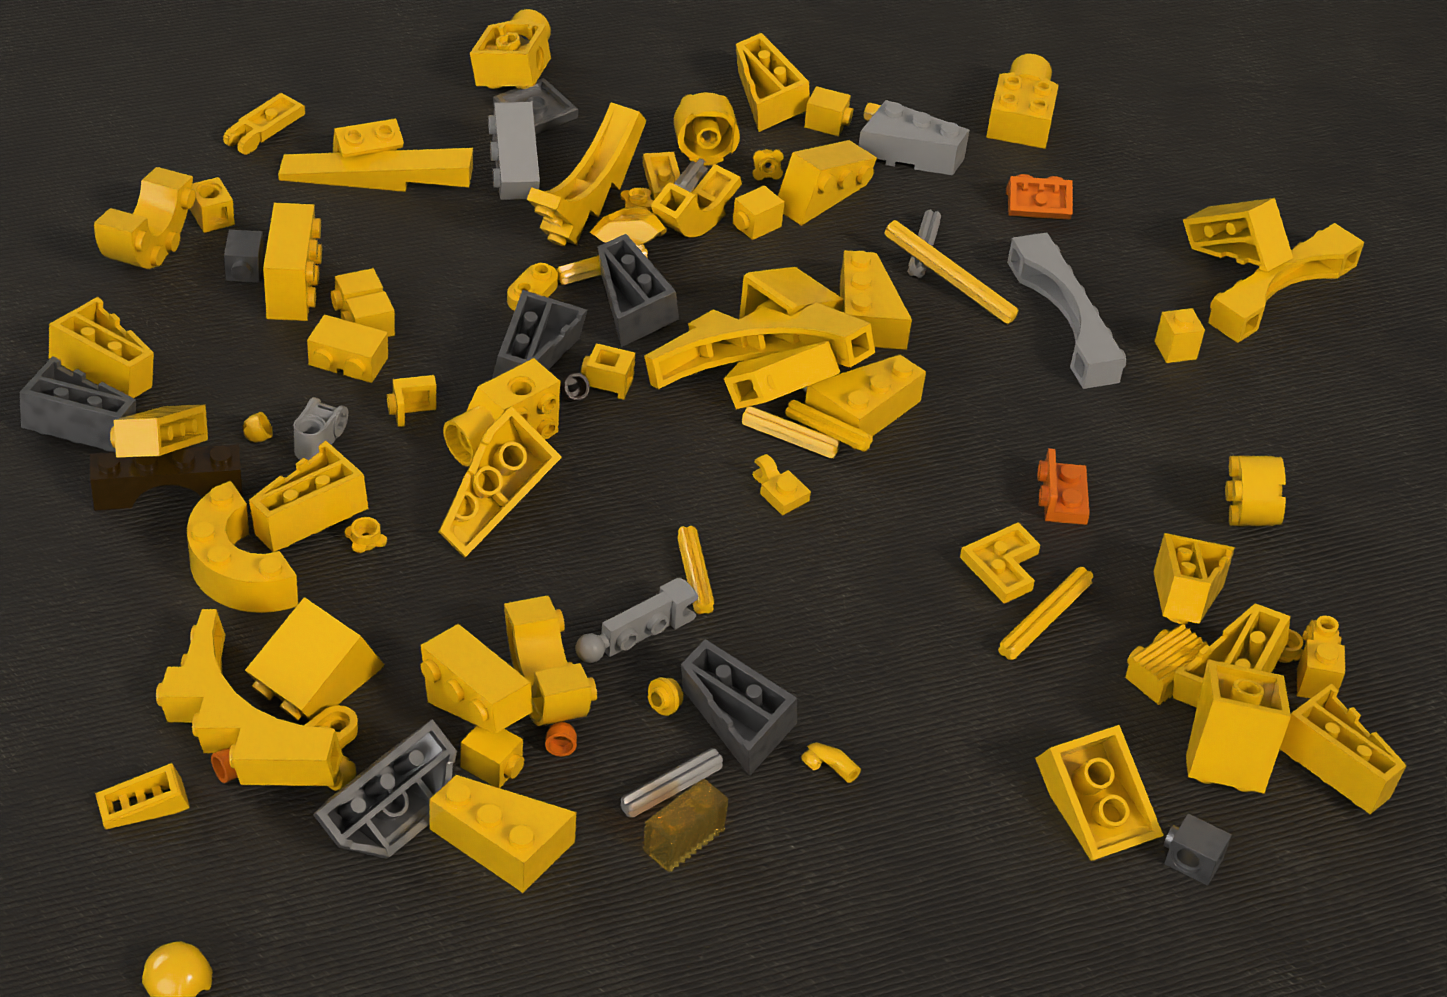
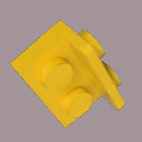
(367, 138)

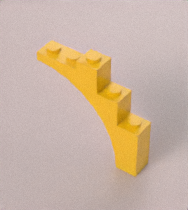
(586, 188)
(722, 339)
(260, 745)

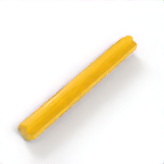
(951, 272)

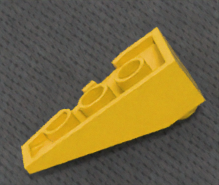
(500, 474)

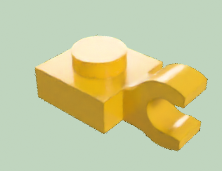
(781, 490)

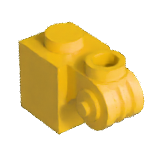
(1321, 659)

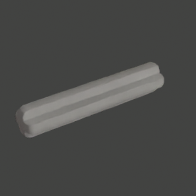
(692, 175)
(928, 233)
(671, 782)

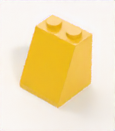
(785, 291)
(312, 662)
(1237, 727)

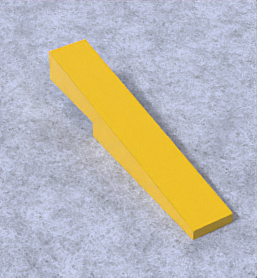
(381, 169)

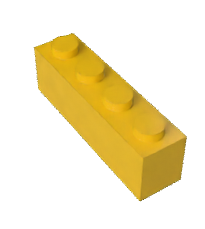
(159, 430)

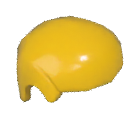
(176, 971)

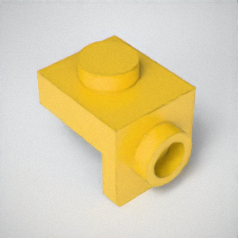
(411, 395)

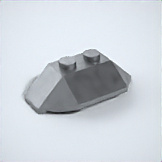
(391, 796)

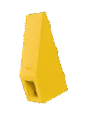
(779, 374)

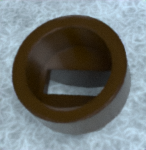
(578, 394)

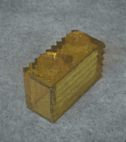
(685, 825)

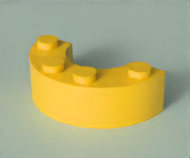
(155, 224)
(230, 574)
(537, 653)

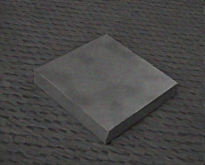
(549, 105)

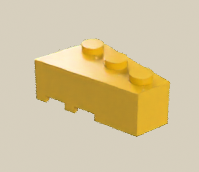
(770, 82)
(823, 178)
(1242, 231)
(873, 298)
(102, 349)
(1190, 576)
(1250, 641)
(473, 681)
(1341, 751)
(502, 829)

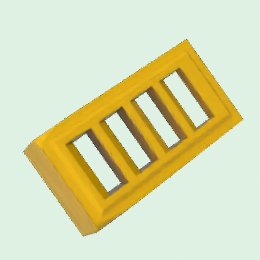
(146, 809)

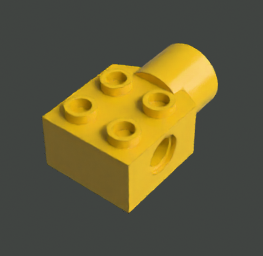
(506, 57)
(1024, 103)
(526, 388)

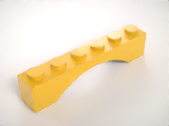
(1324, 255)

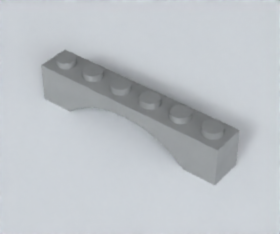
(1041, 267)

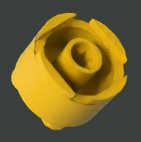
(706, 127)
(1256, 490)

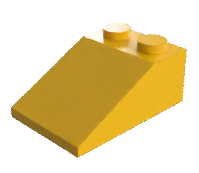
(1100, 792)

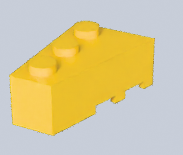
(869, 394)
(308, 499)

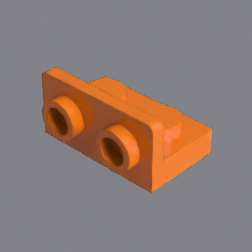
(1040, 197)
(1063, 490)

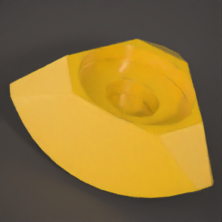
(636, 222)

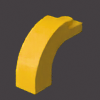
(697, 210)

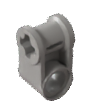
(317, 424)

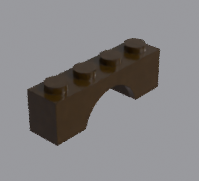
(121, 480)

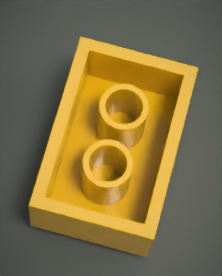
(291, 261)

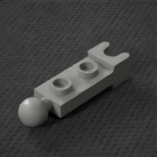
(640, 622)

